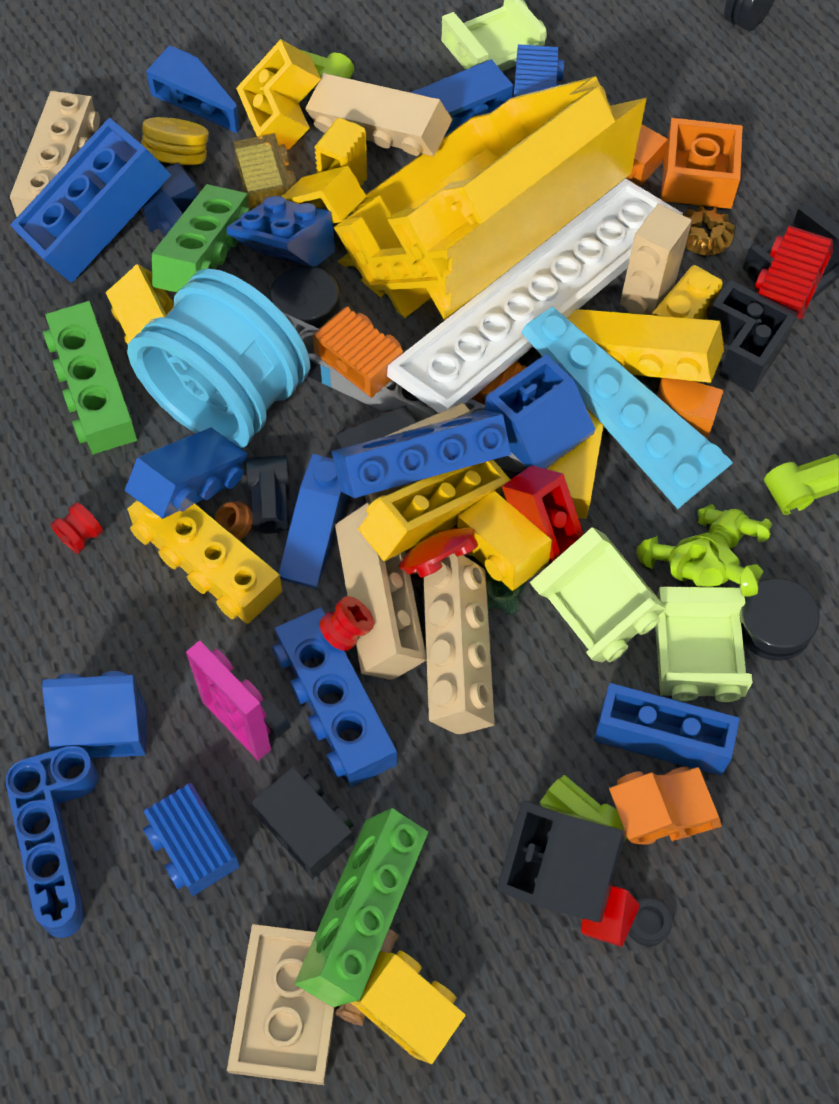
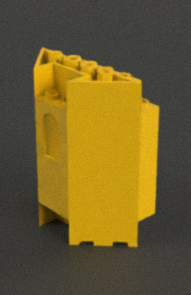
(490, 195)

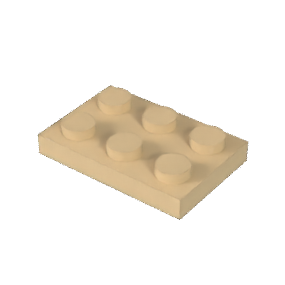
(277, 1024)

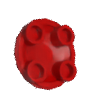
(428, 552)

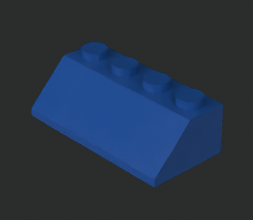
(90, 200)

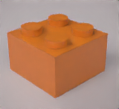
(702, 163)

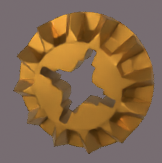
(720, 236)

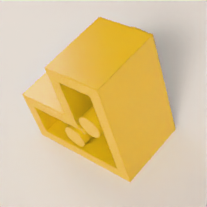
(274, 92)

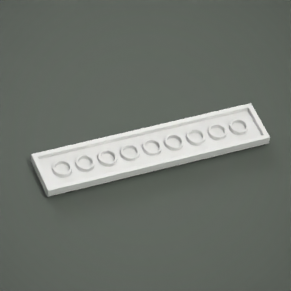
(561, 273)

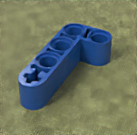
(52, 843)

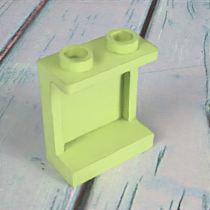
(493, 35)
(599, 596)
(701, 644)

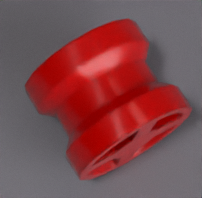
(77, 527)
(346, 623)

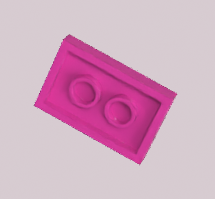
(229, 699)

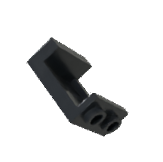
(808, 219)

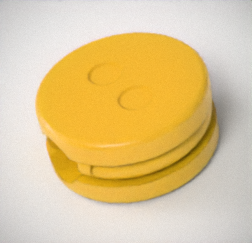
(175, 140)

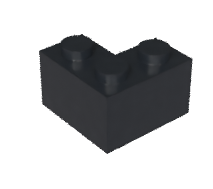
(753, 330)

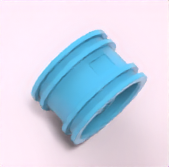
(220, 356)

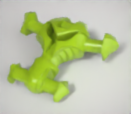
(707, 556)

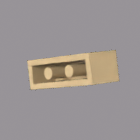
(654, 260)

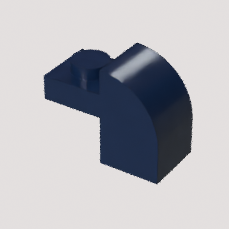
(170, 200)

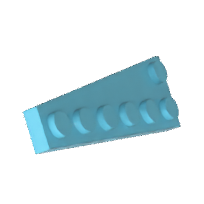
(645, 426)

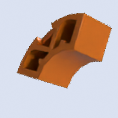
(664, 805)

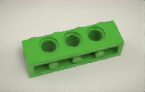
(198, 237)
(84, 356)
(361, 909)

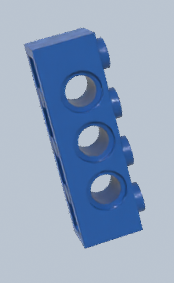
(421, 453)
(354, 759)

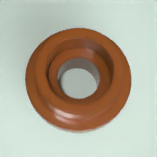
(235, 518)

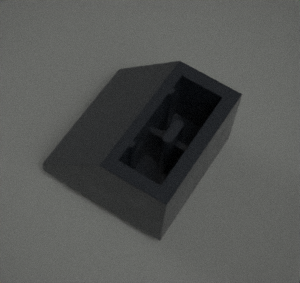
(561, 861)

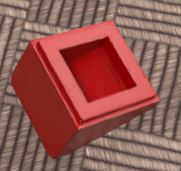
(616, 920)

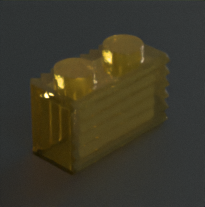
(263, 168)

